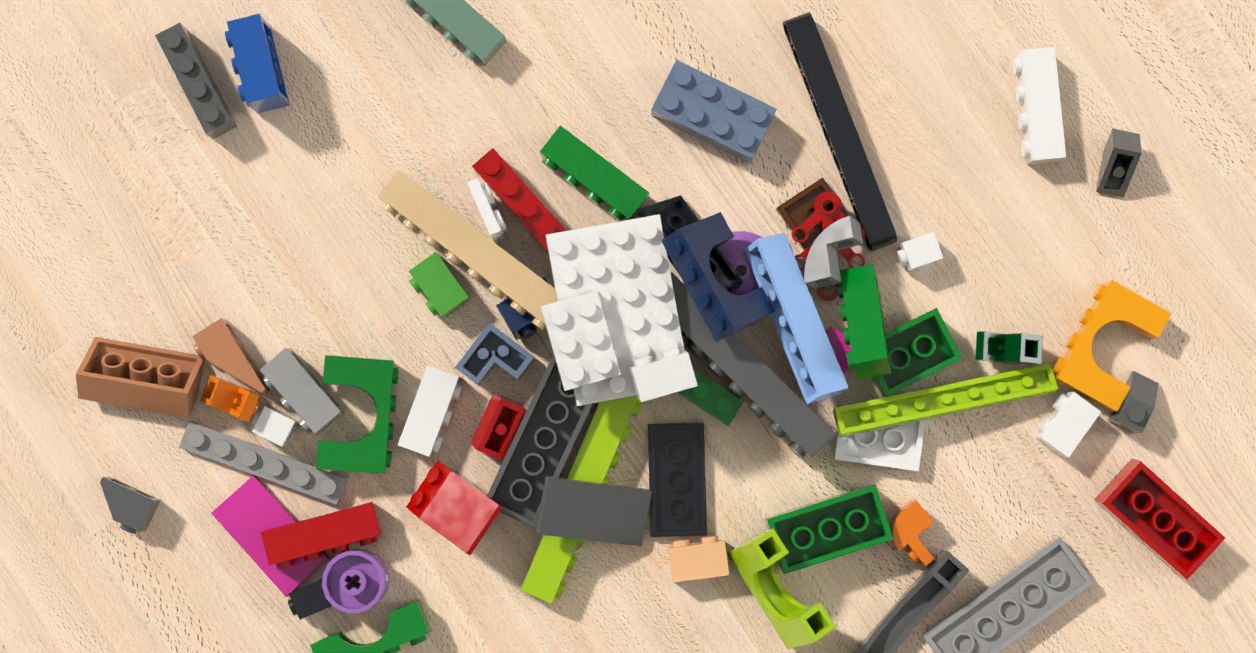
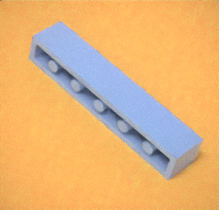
(796, 319)

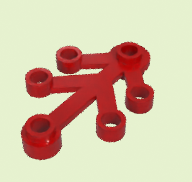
(827, 219)

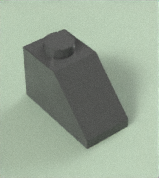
(1118, 162)
(1137, 404)
(129, 505)

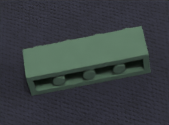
(462, 26)

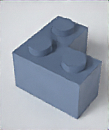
(491, 349)

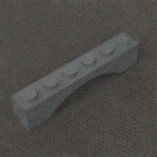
(920, 598)

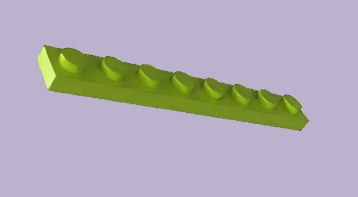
(945, 400)

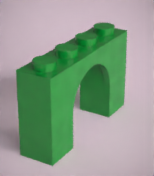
(370, 452)

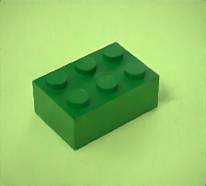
(917, 352)

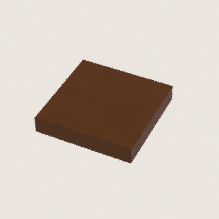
(801, 206)

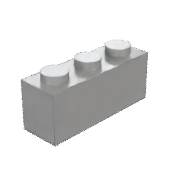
(301, 391)

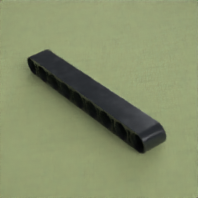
(840, 131)

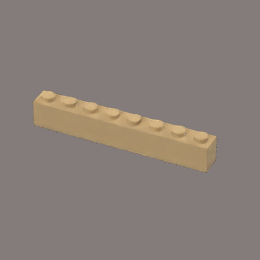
(469, 246)

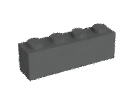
(196, 81)

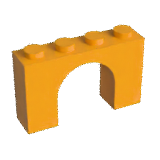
(1078, 369)

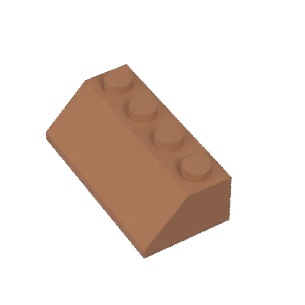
(140, 377)

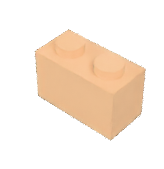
(698, 559)

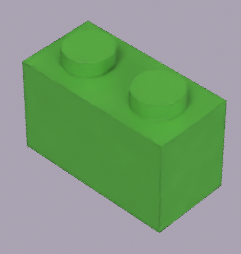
(438, 285)

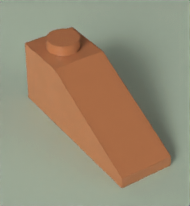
(223, 348)

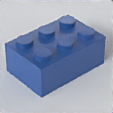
(256, 63)

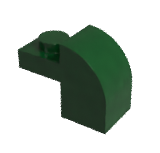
(1009, 348)

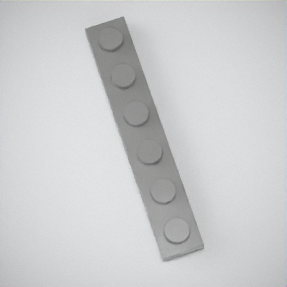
(263, 462)

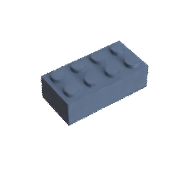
(713, 111)

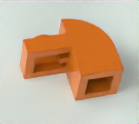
(230, 398)
(905, 528)

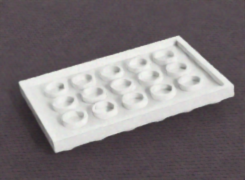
(634, 289)

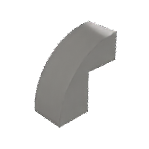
(822, 260)

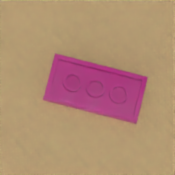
(248, 514)

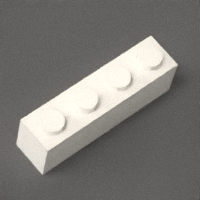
(1040, 105)

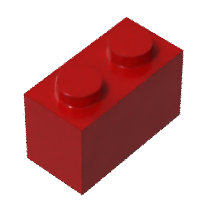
(497, 426)

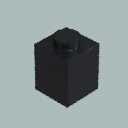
(308, 600)

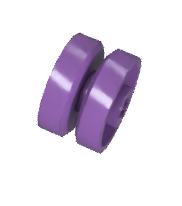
(339, 584)

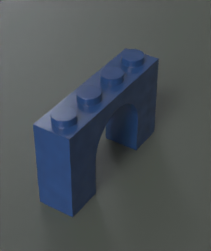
(720, 309)

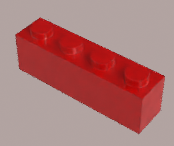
(517, 197)
(320, 534)

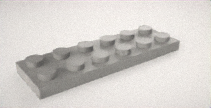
(1013, 603)

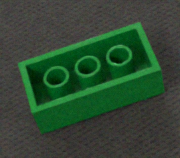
(831, 528)

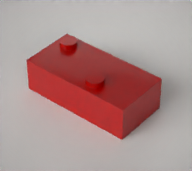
(1159, 518)

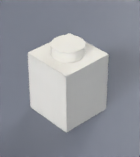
(919, 252)
(274, 426)

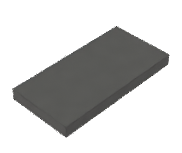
(593, 511)

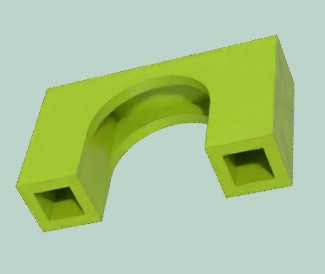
(793, 621)

